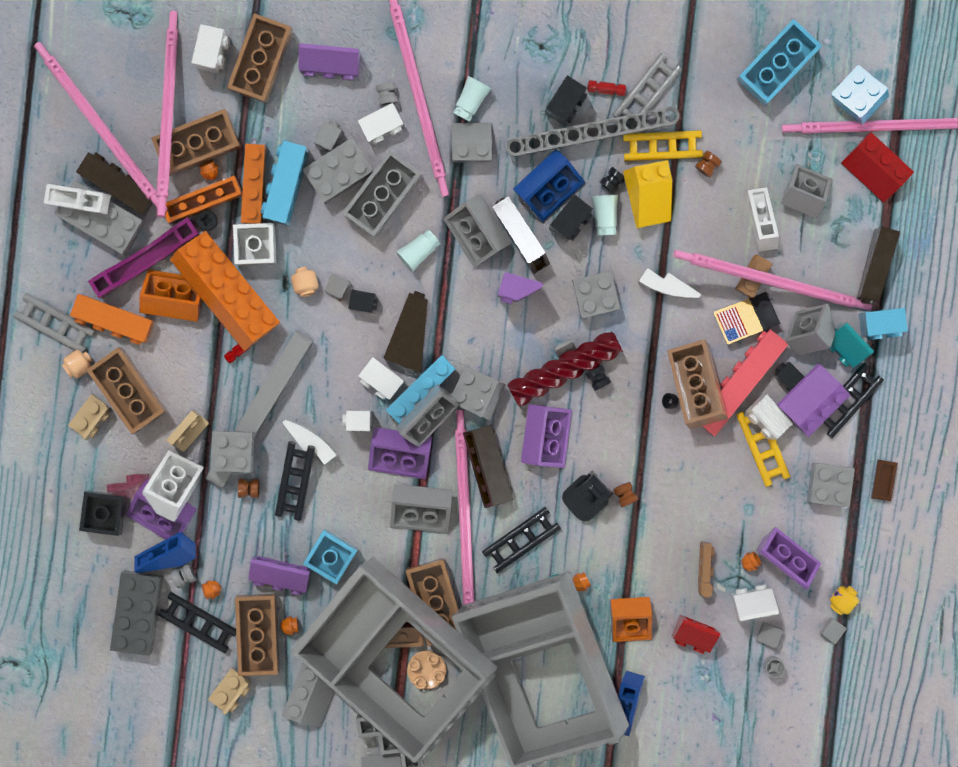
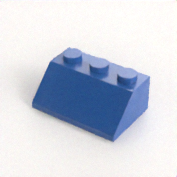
(549, 185)

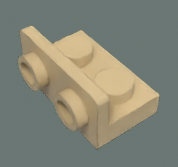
(90, 416)
(188, 431)
(229, 691)

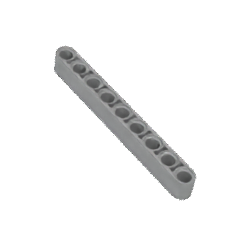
(600, 125)
(268, 394)

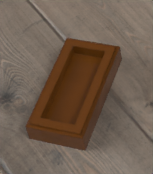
(884, 480)

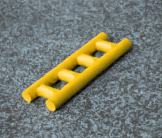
(671, 137)
(759, 457)

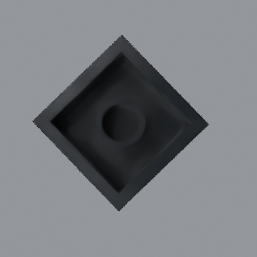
(566, 100)
(570, 218)
(102, 513)

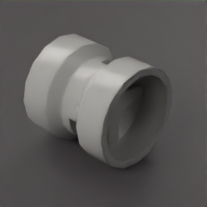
(386, 93)
(183, 575)
(776, 669)

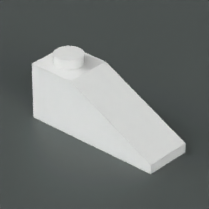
(763, 219)

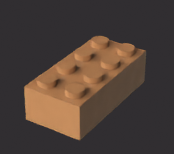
(260, 58)
(200, 141)
(697, 384)
(126, 390)
(434, 587)
(257, 634)

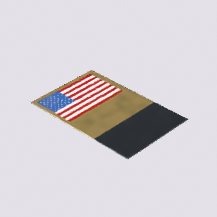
(747, 318)

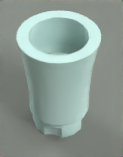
(471, 98)
(605, 213)
(418, 250)

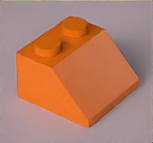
(631, 619)

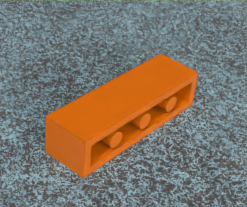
(253, 183)
(203, 199)
(111, 318)

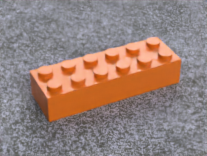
(224, 290)

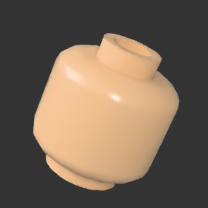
(304, 282)
(77, 363)

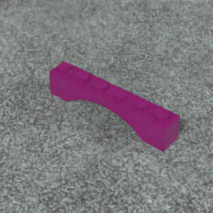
(144, 259)

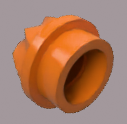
(209, 170)
(751, 561)
(581, 581)
(211, 589)
(290, 625)

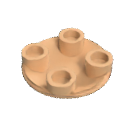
(426, 670)

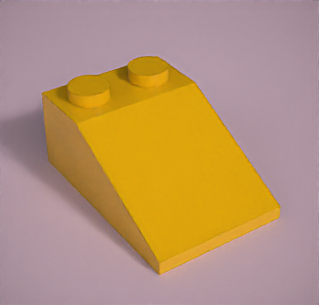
(650, 193)

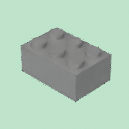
(338, 171)

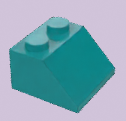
(849, 346)

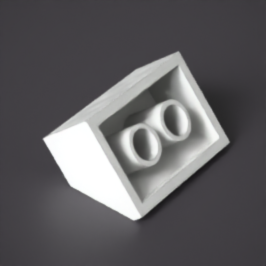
(172, 485)

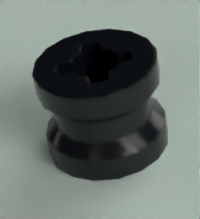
(209, 223)

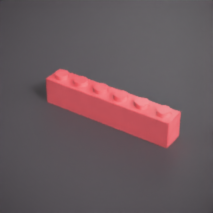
(748, 374)

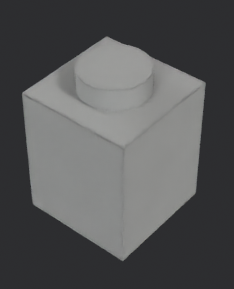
(328, 135)

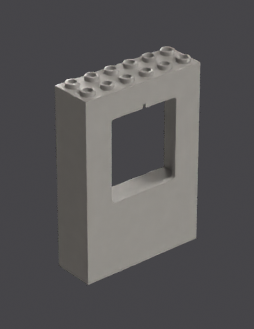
(526, 623)
(355, 632)

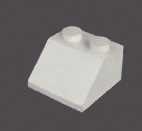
(754, 603)

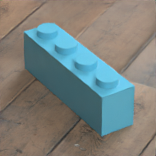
(419, 389)

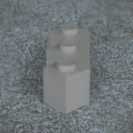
(366, 729)

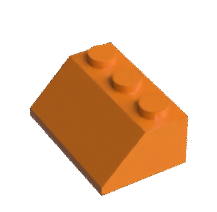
(169, 296)

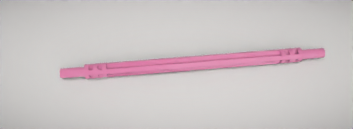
(418, 95)
(167, 114)
(878, 125)
(104, 132)
(772, 280)
(464, 510)

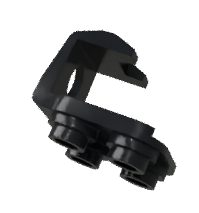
(586, 496)

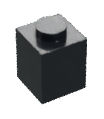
(363, 301)
(788, 375)

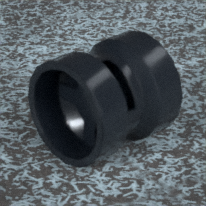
(613, 180)
(594, 374)

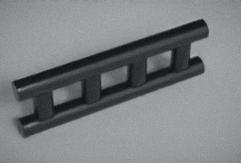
(860, 398)
(289, 470)
(533, 540)
(200, 634)

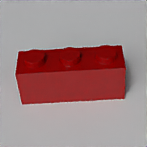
(877, 167)

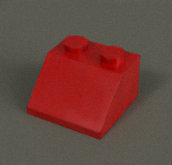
(695, 634)

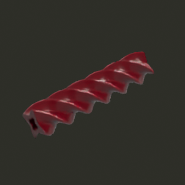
(568, 366)

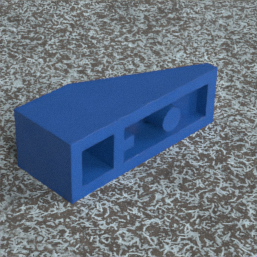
(166, 554)
(629, 696)

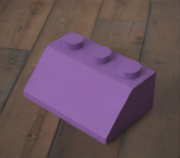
(329, 61)
(517, 288)
(813, 400)
(546, 436)
(397, 455)
(144, 514)
(789, 557)
(279, 574)

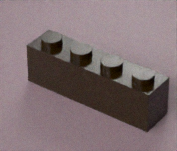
(114, 182)
(488, 466)

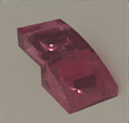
(131, 480)

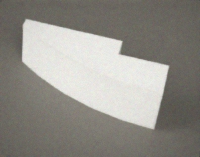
(77, 199)
(668, 285)
(307, 437)

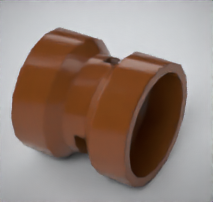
(708, 164)
(244, 487)
(625, 494)

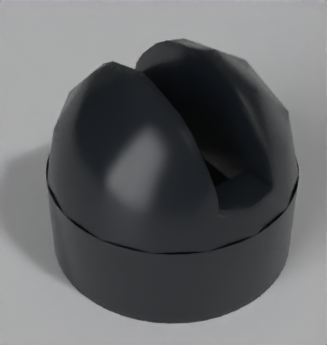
(665, 401)

